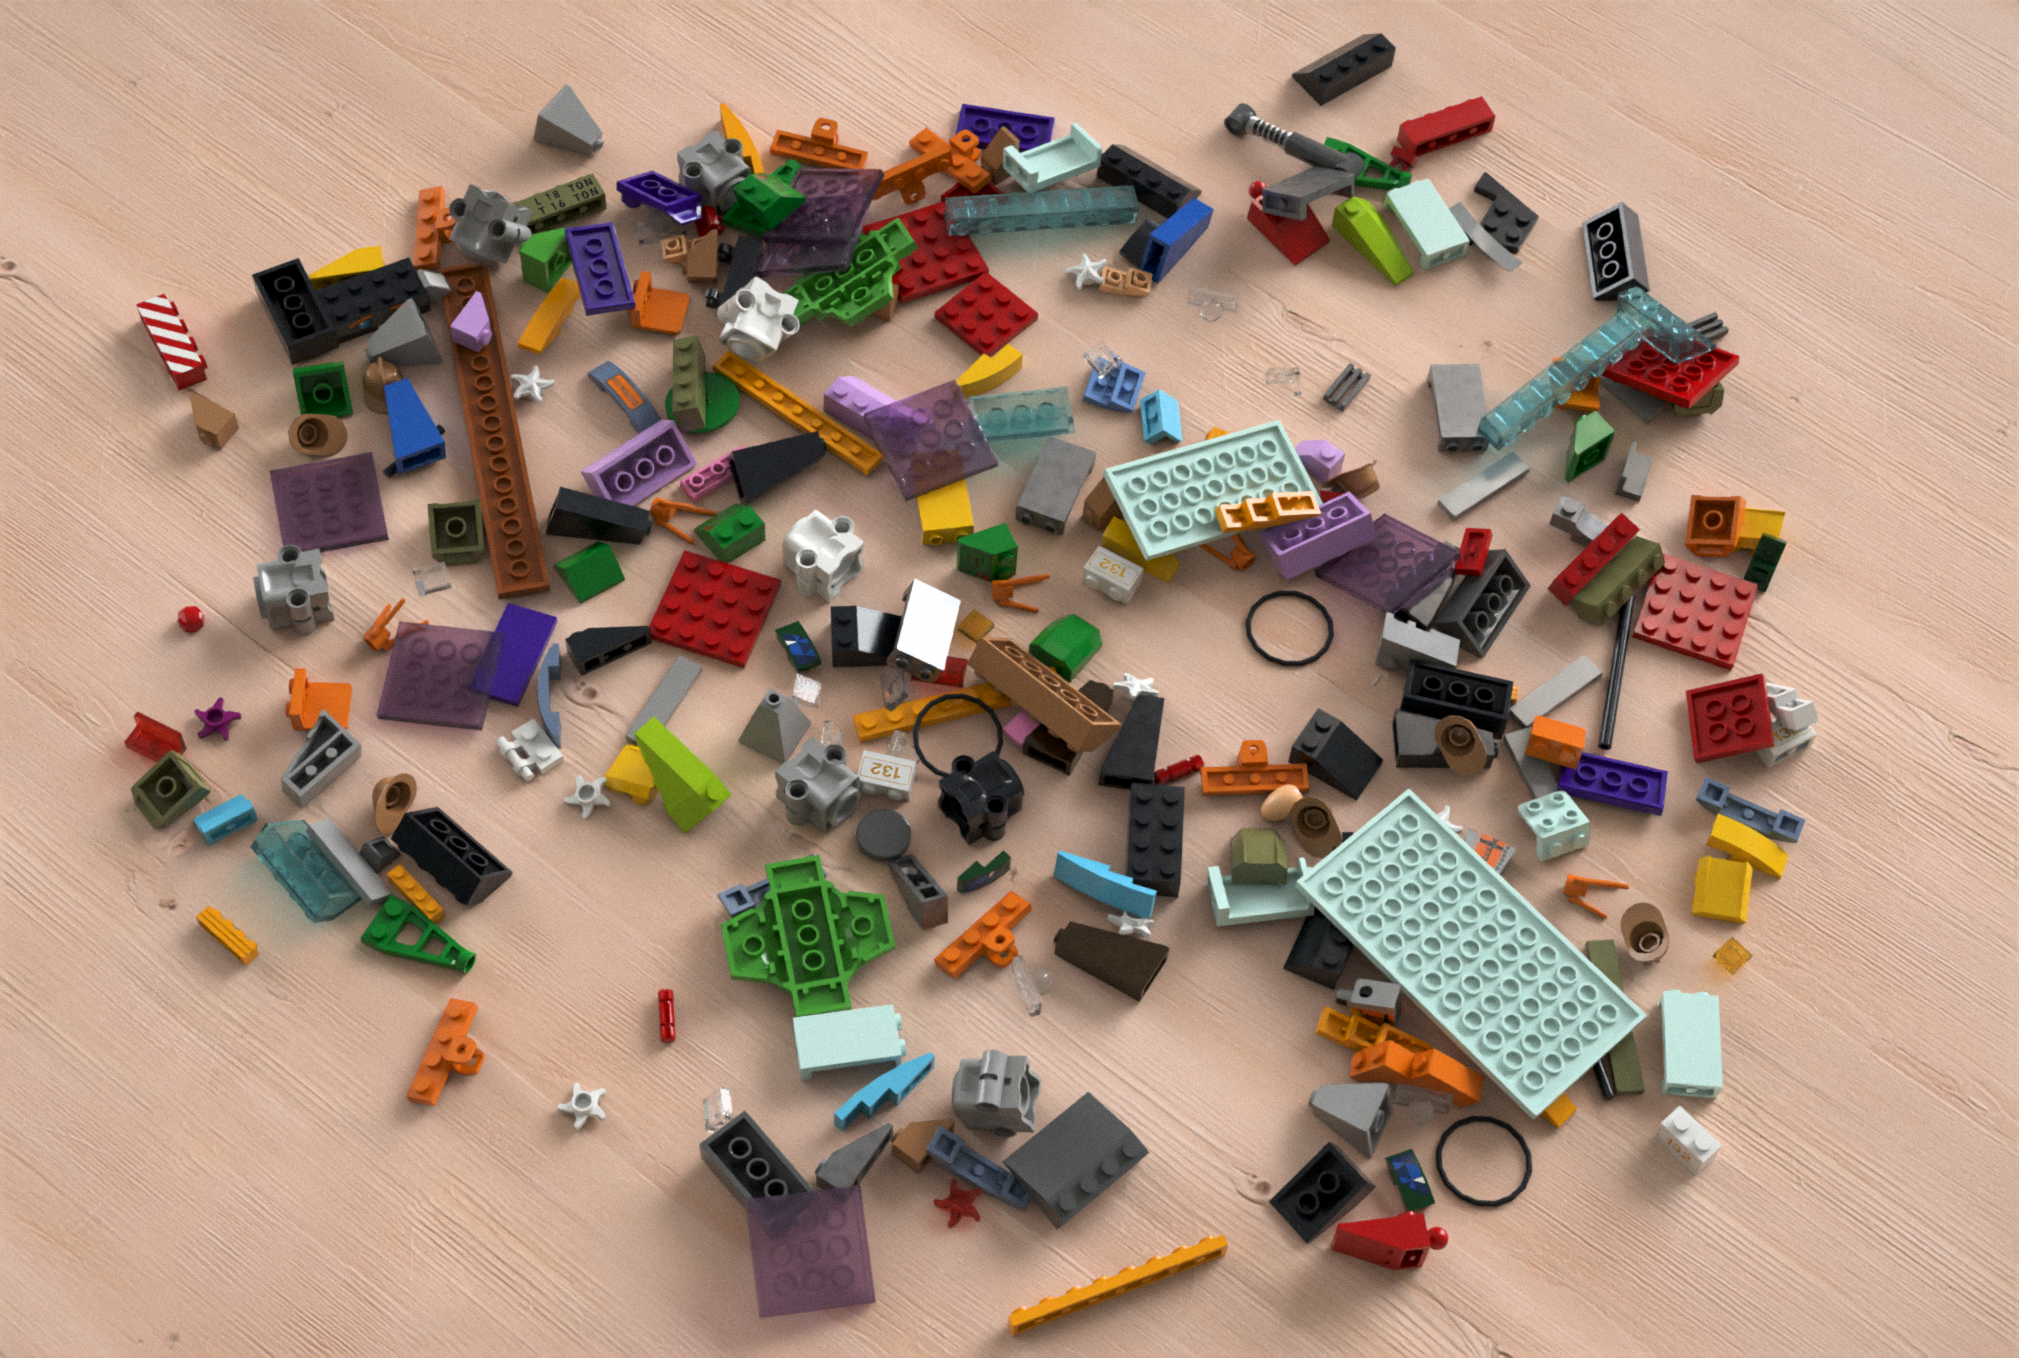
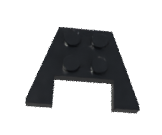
(1508, 218)

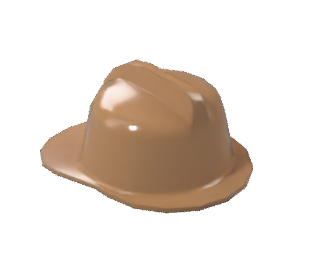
(375, 378)
(317, 434)
(1358, 482)
(1460, 745)
(392, 800)
(1315, 826)
(1645, 932)

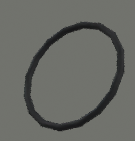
(1277, 660)
(939, 700)
(1469, 1199)

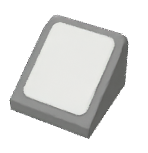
(434, 283)

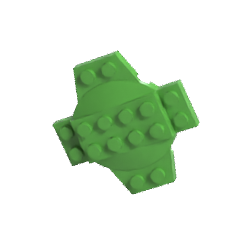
(860, 289)
(807, 937)

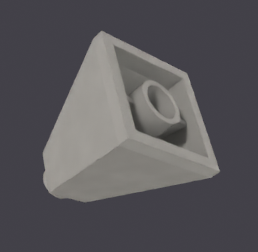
(568, 125)
(404, 339)
(775, 727)
(1354, 1112)

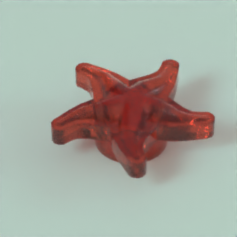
(959, 1203)

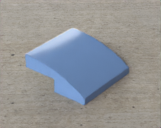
(1115, 392)

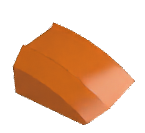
(1714, 525)

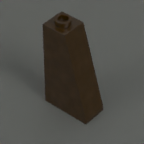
(1054, 751)
(1113, 958)

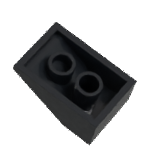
(862, 636)
(1335, 754)
(1322, 1192)

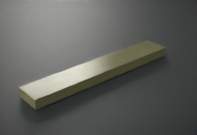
(1623, 1057)

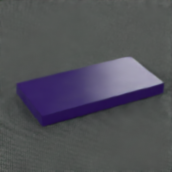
(986, 122)
(599, 268)
(524, 642)
(1615, 783)

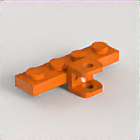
(820, 149)
(964, 168)
(909, 175)
(431, 228)
(1252, 774)
(986, 936)
(447, 1051)

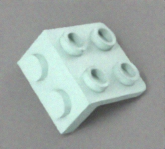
(1557, 823)

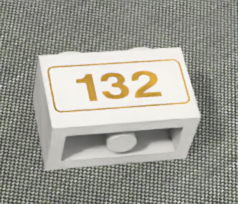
(1112, 575)
(1786, 744)
(886, 775)
(1687, 1140)

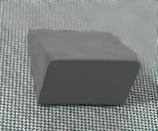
(379, 853)

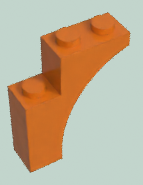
(1426, 1070)

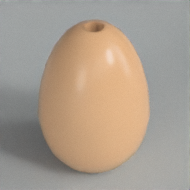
(1280, 802)

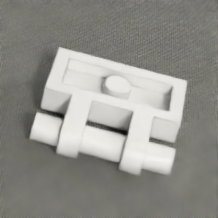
(536, 746)

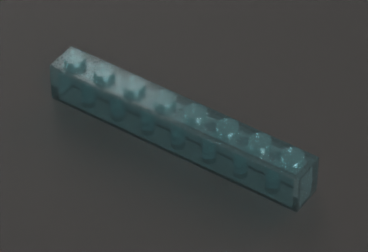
(1040, 210)
(1560, 380)

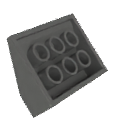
(1075, 1159)

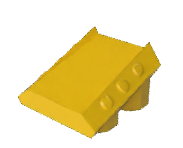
(1755, 523)
(632, 776)
(1722, 889)

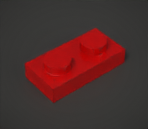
(1473, 551)

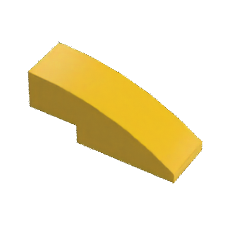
(990, 372)
(1121, 541)
(1747, 846)

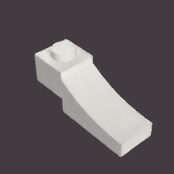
(1789, 709)

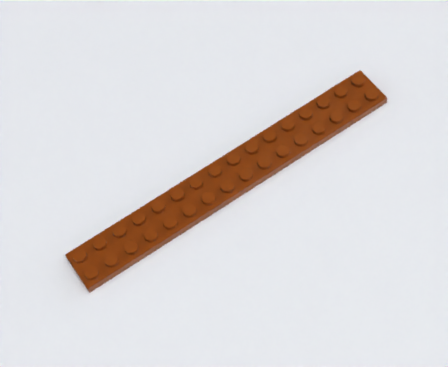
(496, 444)

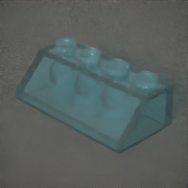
(1662, 327)
(1023, 414)
(304, 870)

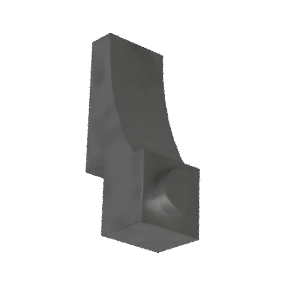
(1577, 520)

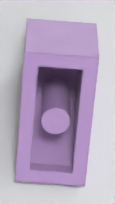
(472, 325)
(1320, 459)

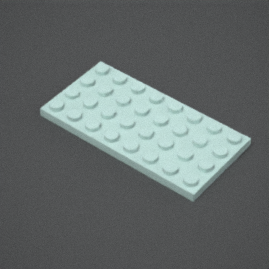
(1175, 493)

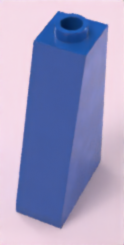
(1174, 238)
(411, 428)

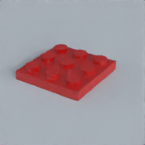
(986, 315)
(1729, 718)

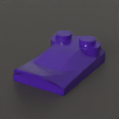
(662, 195)

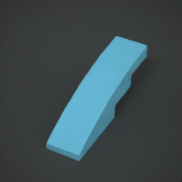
(1103, 885)
(892, 1085)

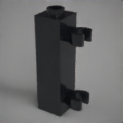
(743, 268)

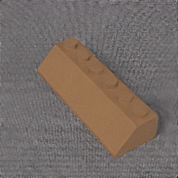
(1042, 694)

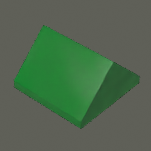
(590, 571)

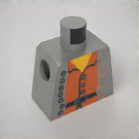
(1491, 850)
(1373, 1001)

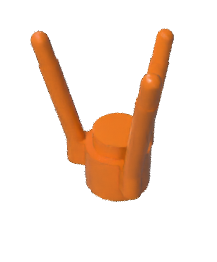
(665, 510)
(1241, 554)
(1004, 589)
(378, 635)
(1577, 886)

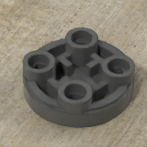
(883, 835)

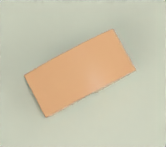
(677, 247)
(1128, 284)

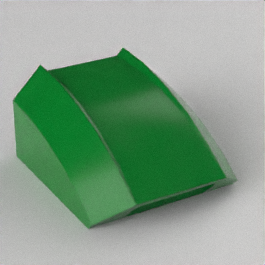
(1067, 645)

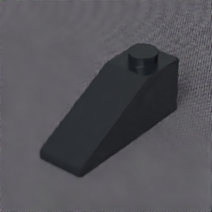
(603, 645)

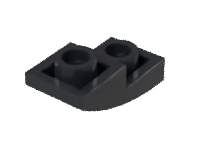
(1135, 246)

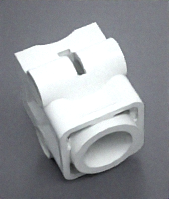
(757, 321)
(823, 554)

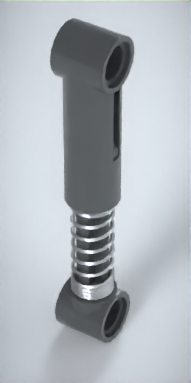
(1244, 120)

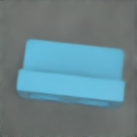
(1160, 417)
(225, 819)

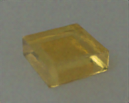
(975, 626)
(1732, 955)

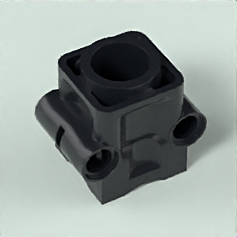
(981, 796)

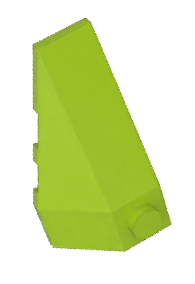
(1371, 235)
(683, 780)

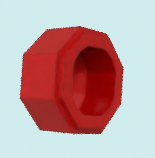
(190, 619)

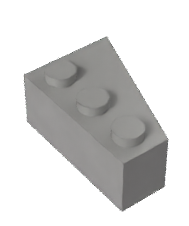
(1404, 642)
(320, 761)

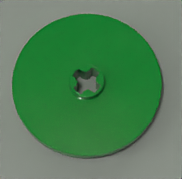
(721, 404)

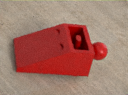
(1290, 236)
(1390, 1241)

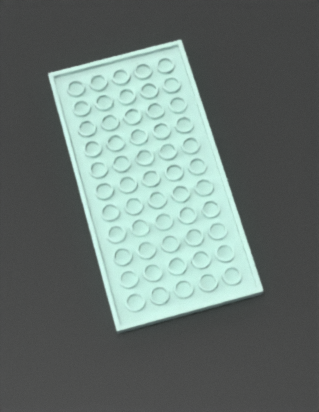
(1471, 953)

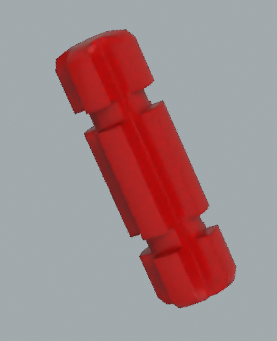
(1178, 770)
(666, 1016)

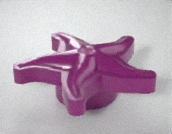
(216, 720)

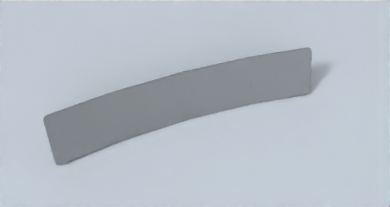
(1483, 238)

